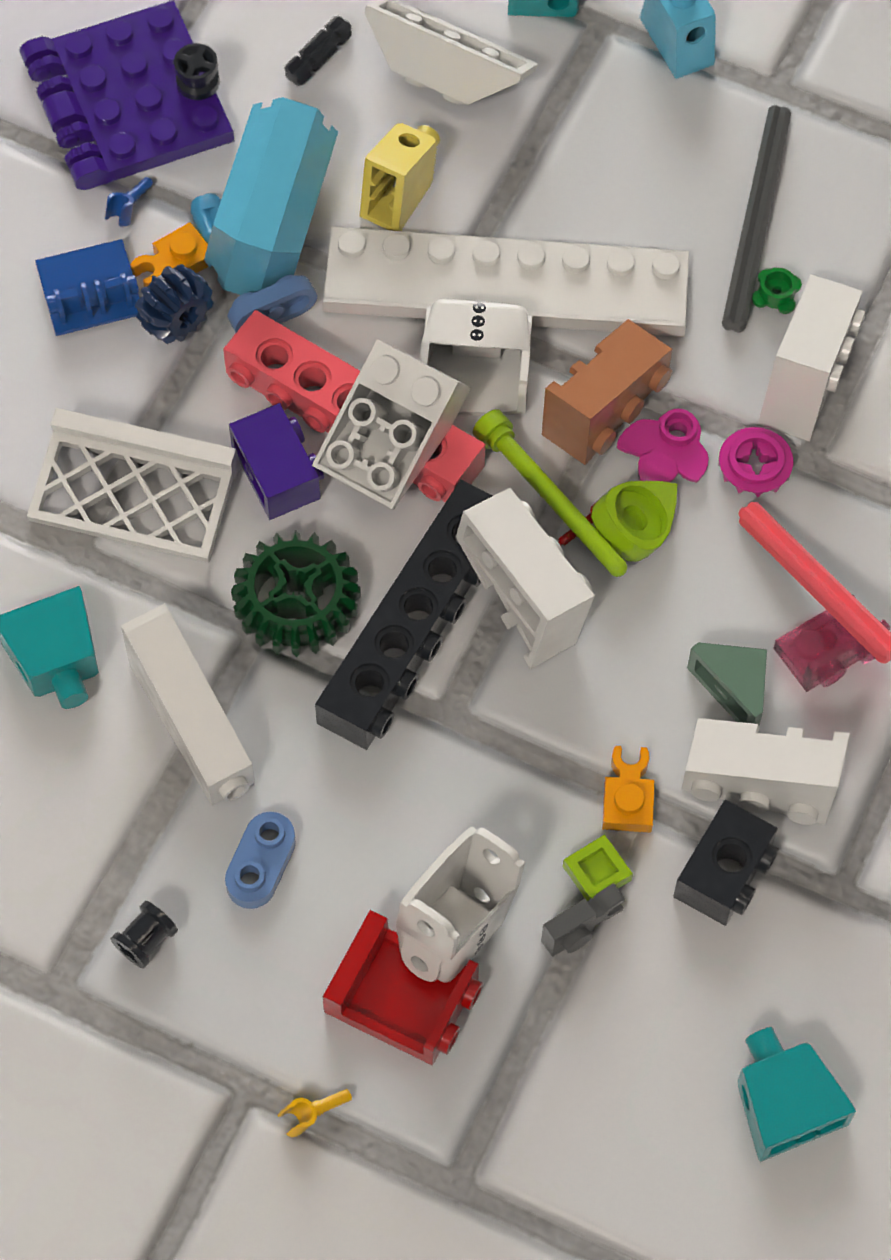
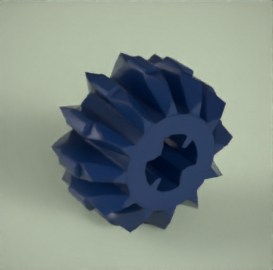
(174, 304)

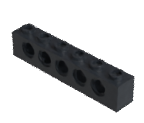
(366, 717)

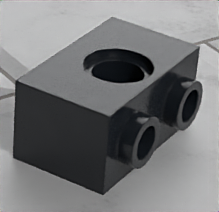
(730, 835)

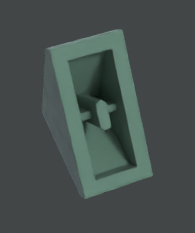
(732, 677)

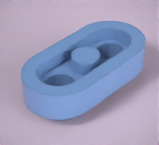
(281, 302)
(261, 857)

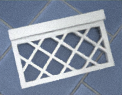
(141, 446)

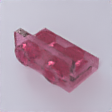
(820, 651)

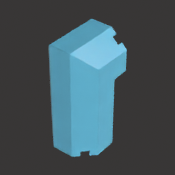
(270, 196)

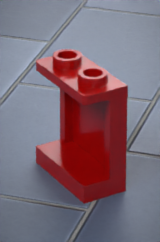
(390, 1002)

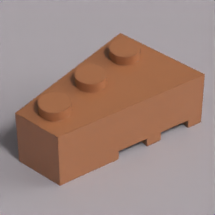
(605, 392)

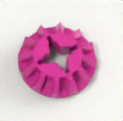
(770, 450)

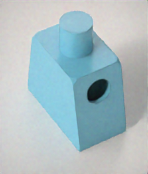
(671, 23)

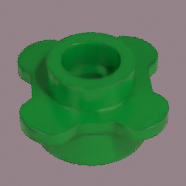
(780, 280)

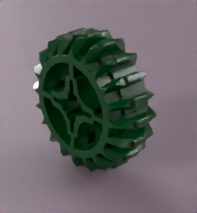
(300, 568)

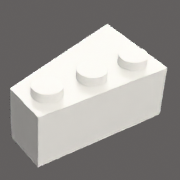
(811, 356)
(528, 572)
(765, 770)

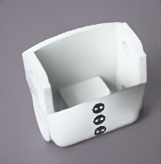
(482, 348)
(446, 911)

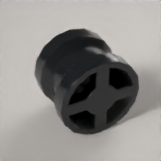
(189, 63)

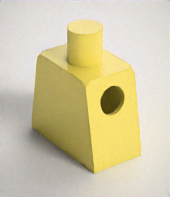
(404, 158)

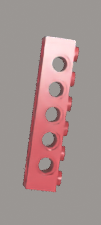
(266, 342)

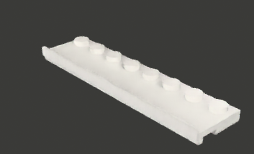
(554, 281)

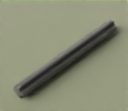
(756, 219)

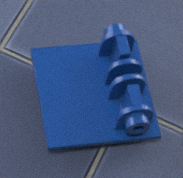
(88, 287)

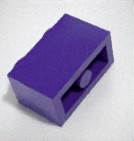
(276, 460)

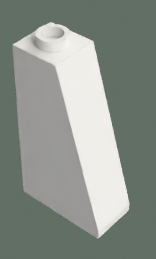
(187, 705)

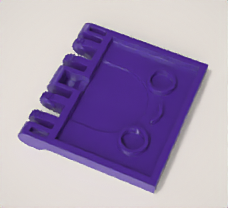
(122, 96)

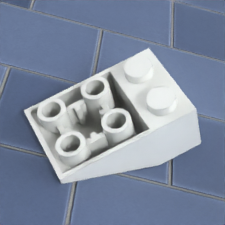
(390, 424)

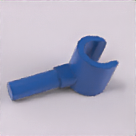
(122, 203)

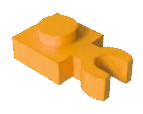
(178, 247)
(627, 798)

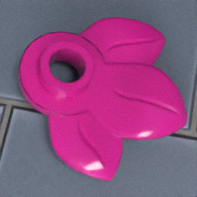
(663, 454)

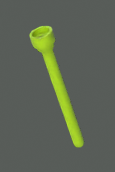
(498, 434)

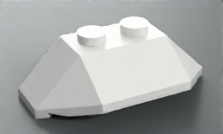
(443, 55)

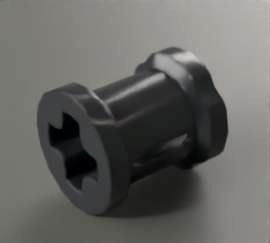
(144, 934)

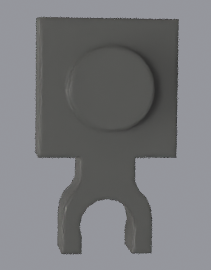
(574, 926)

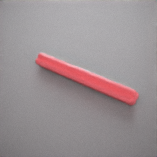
(817, 581)

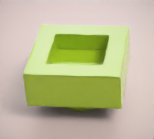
(597, 868)

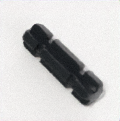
(318, 50)

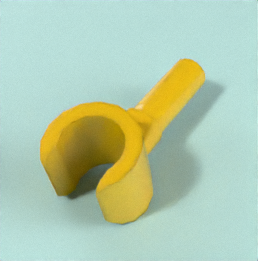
(309, 1111)

